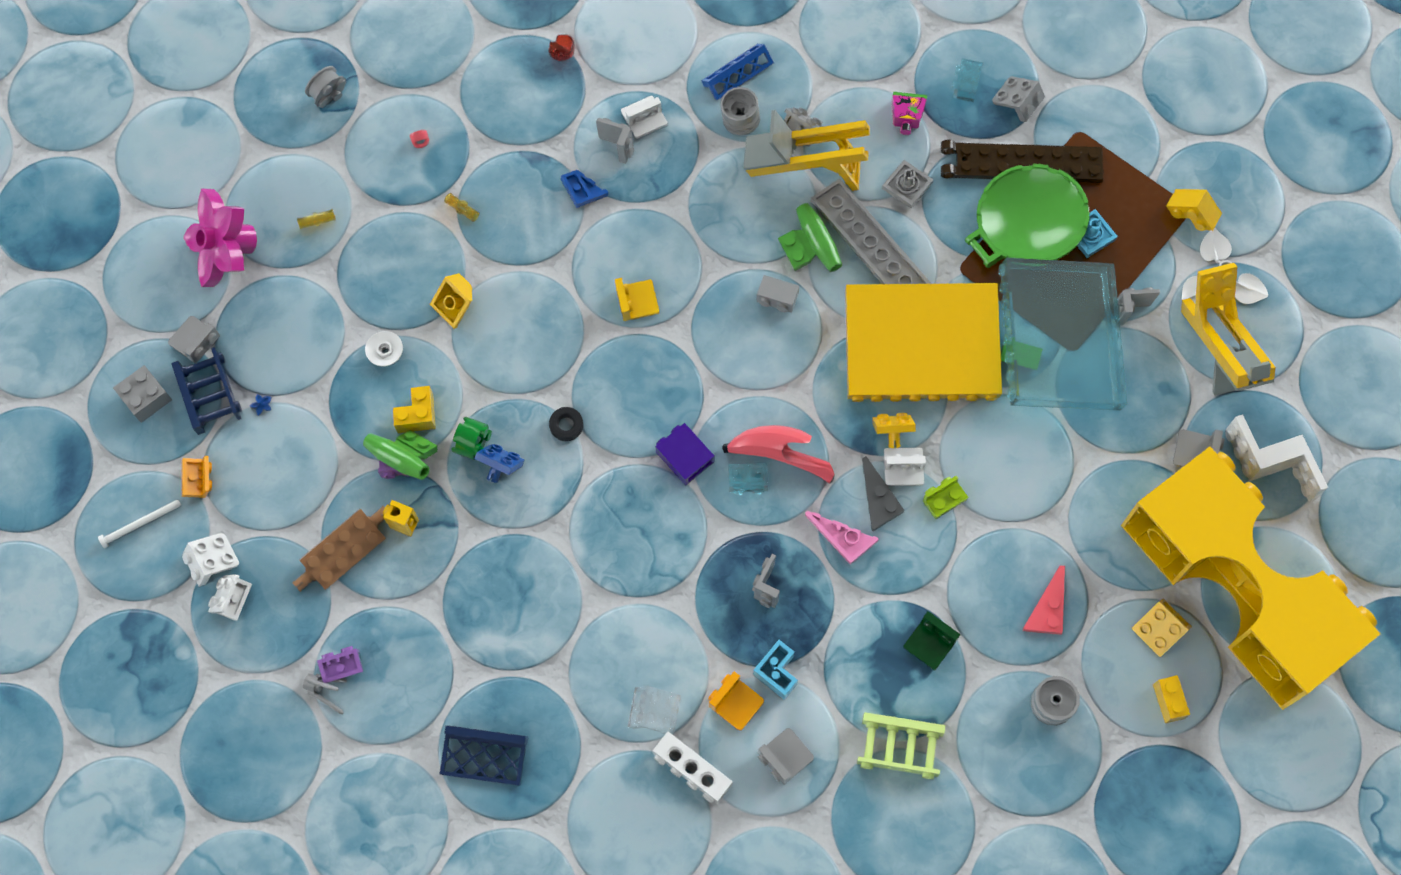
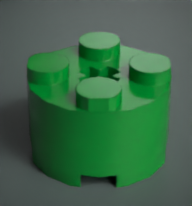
(470, 437)

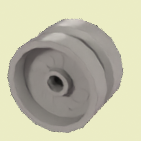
(1059, 690)

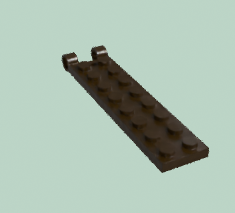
(990, 160)

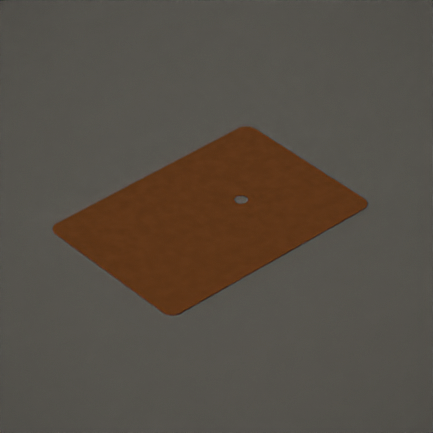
(1129, 205)

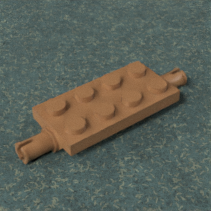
(341, 549)

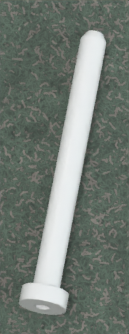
(138, 523)

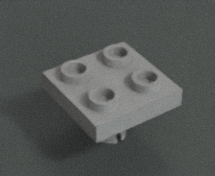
(907, 184)

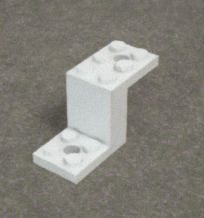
(1275, 458)

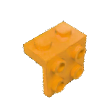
(735, 701)

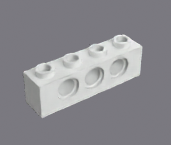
(704, 769)

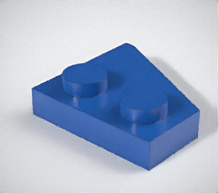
(582, 189)

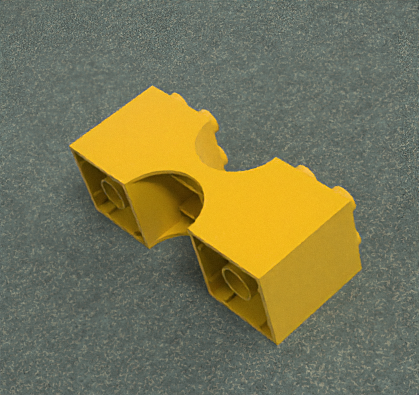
(1289, 626)

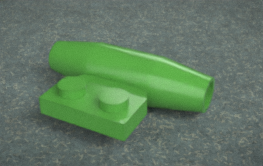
(811, 241)
(404, 453)

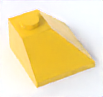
(452, 298)

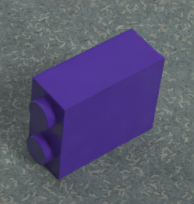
(684, 453)

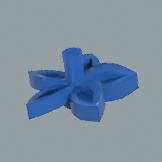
(262, 403)

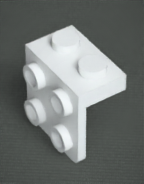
(209, 557)

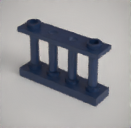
(193, 404)

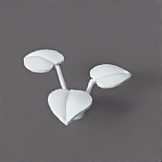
(1217, 247)

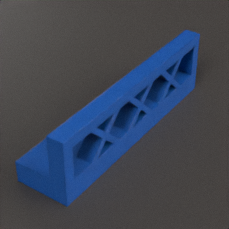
(734, 65)

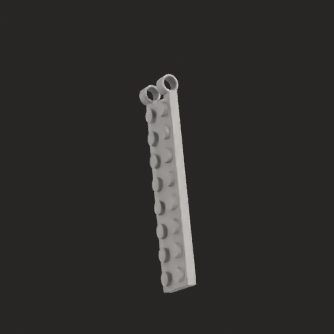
(866, 236)

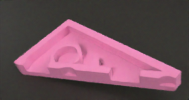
(845, 540)

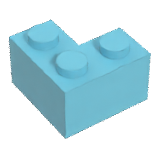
(772, 671)

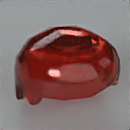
(562, 48)

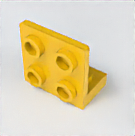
(636, 299)
(1161, 627)

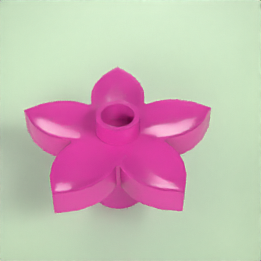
(219, 238)

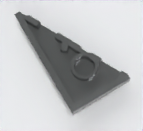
(881, 501)

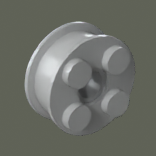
(325, 86)

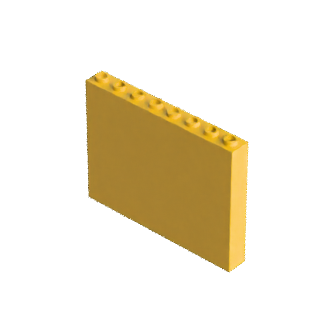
(923, 342)

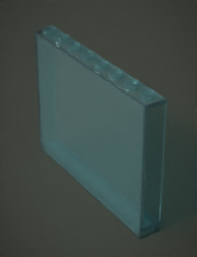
(1062, 334)

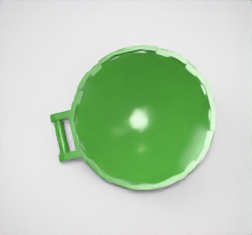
(1030, 215)

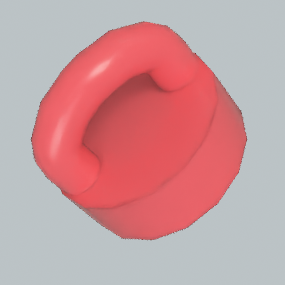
(417, 136)

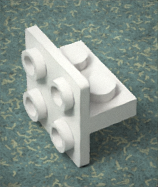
(644, 116)
(904, 466)
(229, 596)

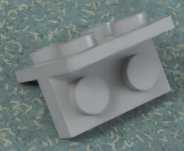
(798, 120)

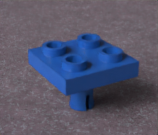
(499, 461)

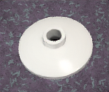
(380, 342)

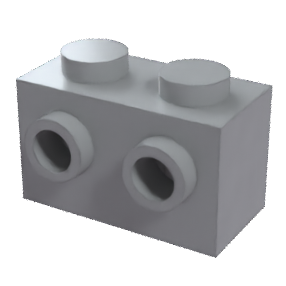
(777, 294)

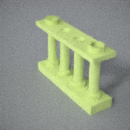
(913, 729)

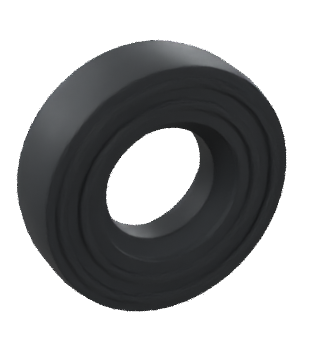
(566, 412)

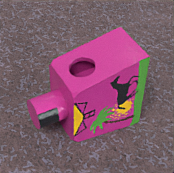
(907, 110)

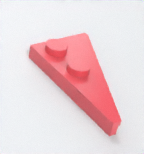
(1048, 613)

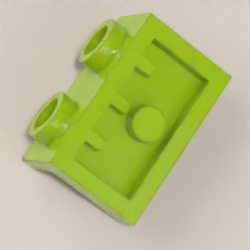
(944, 497)

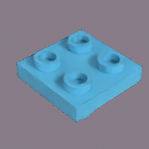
(1097, 235)

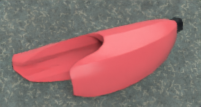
(773, 443)

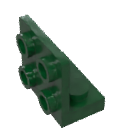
(931, 641)

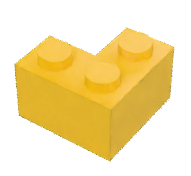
(1197, 206)
(419, 415)

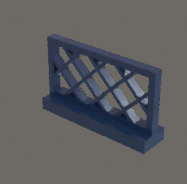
(483, 736)

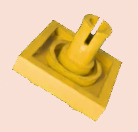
(893, 426)

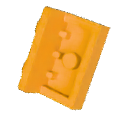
(196, 477)

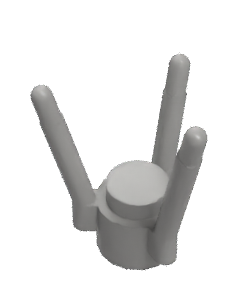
(315, 683)

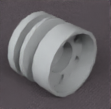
(740, 111)

